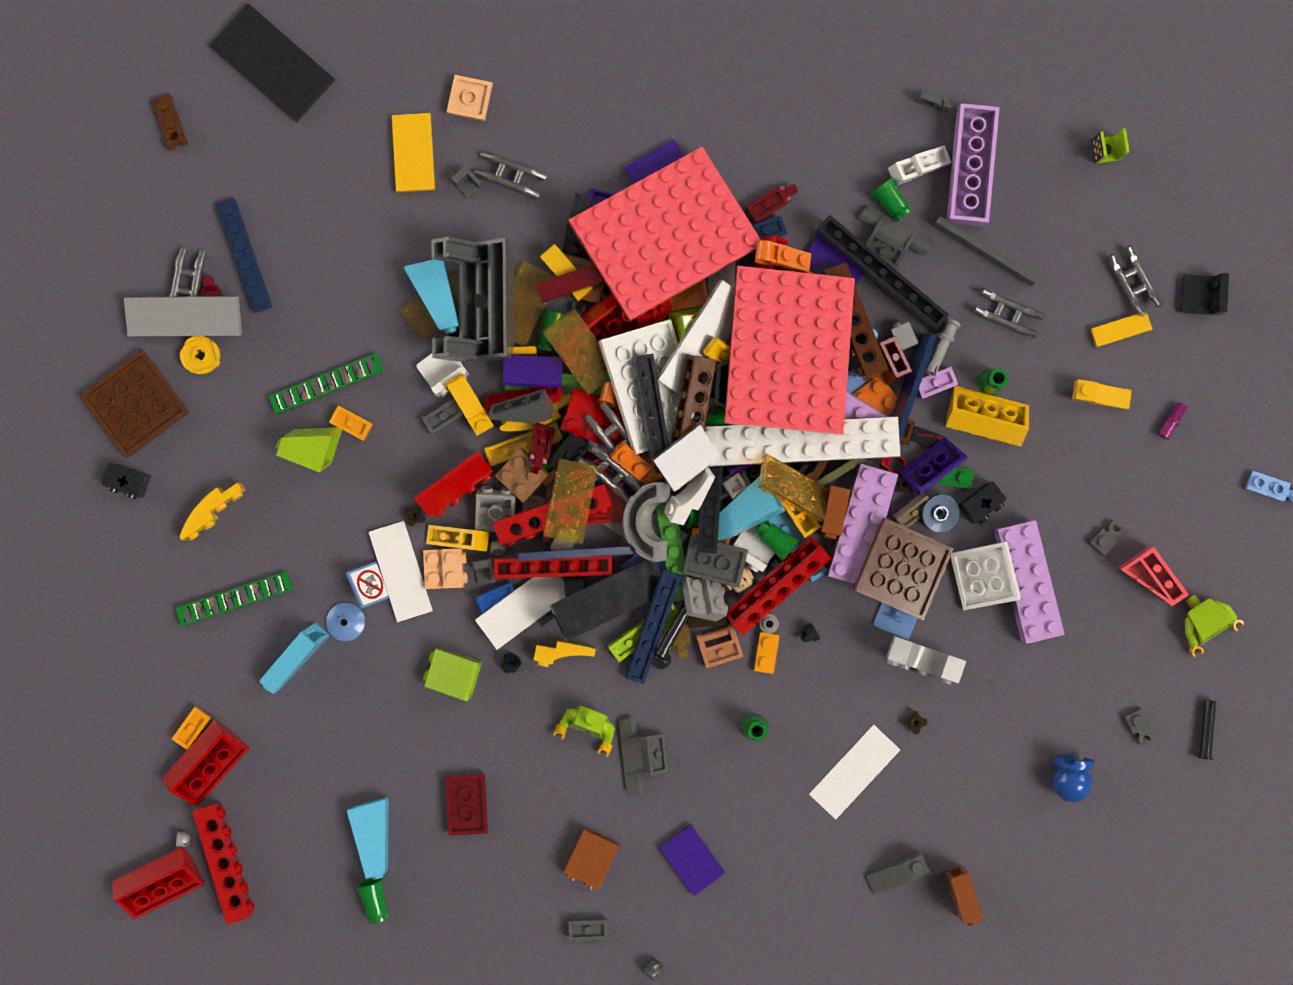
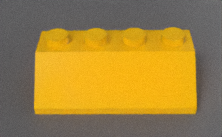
(988, 416)

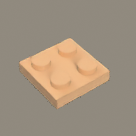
(469, 98)

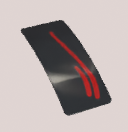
(925, 437)

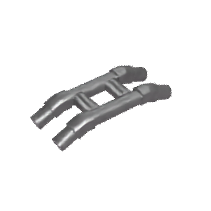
(516, 183)
(1136, 270)
(195, 274)
(1019, 310)
(604, 435)
(612, 482)

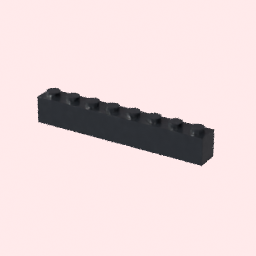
(881, 273)

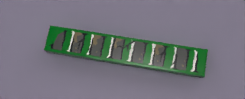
(326, 383)
(234, 598)

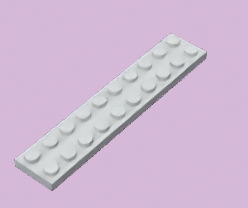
(859, 440)

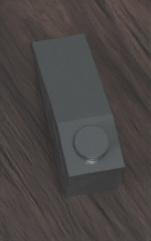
(526, 408)
(898, 872)

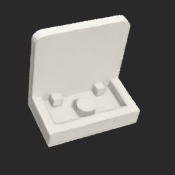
(440, 371)
(758, 552)

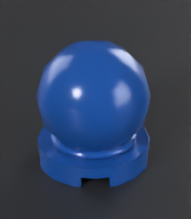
(1072, 777)

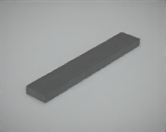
(985, 251)

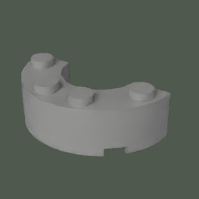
(638, 521)
(925, 660)

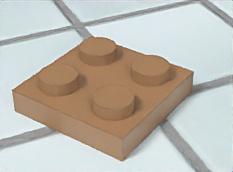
(517, 475)

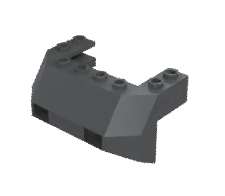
(484, 300)

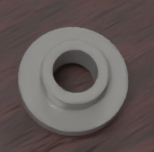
(762, 624)

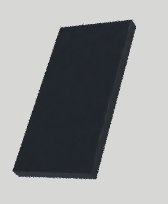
(272, 62)

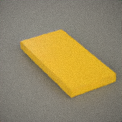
(413, 152)

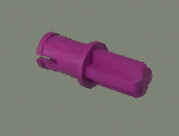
(1172, 420)

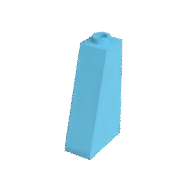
(434, 288)
(747, 511)
(294, 658)
(370, 832)

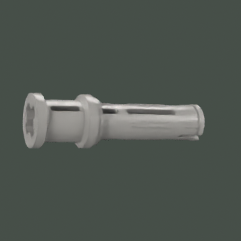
(944, 339)

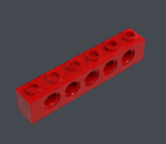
(503, 525)
(553, 567)
(777, 585)
(231, 911)

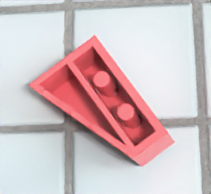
(1153, 573)

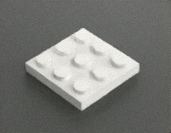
(985, 576)

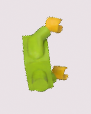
(1207, 621)
(590, 723)

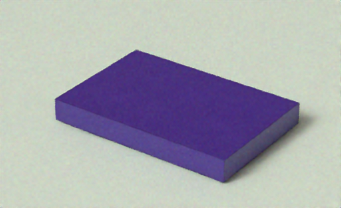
(654, 161)
(825, 257)
(692, 860)

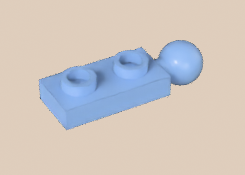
(1269, 487)

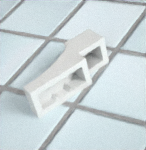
(919, 165)
(690, 498)

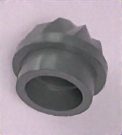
(653, 969)

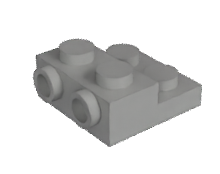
(492, 506)
(704, 599)

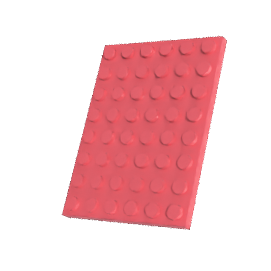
(665, 233)
(789, 350)

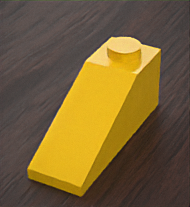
(457, 538)

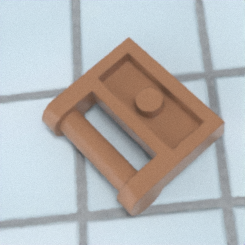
(720, 652)

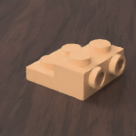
(445, 568)

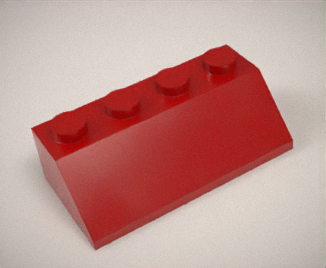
(578, 408)
(454, 485)
(205, 763)
(157, 883)

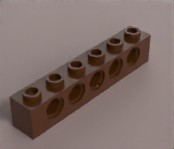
(864, 369)
(689, 387)

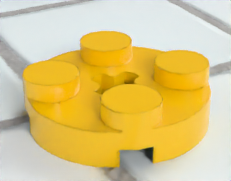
(190, 350)

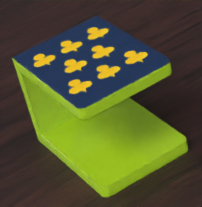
(1118, 145)

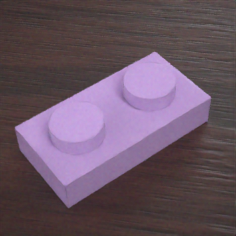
(934, 384)

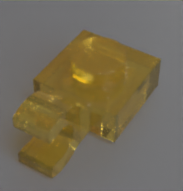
(682, 639)

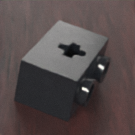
(116, 474)
(988, 492)

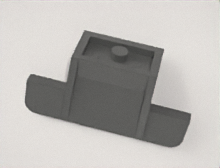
(892, 238)
(641, 755)

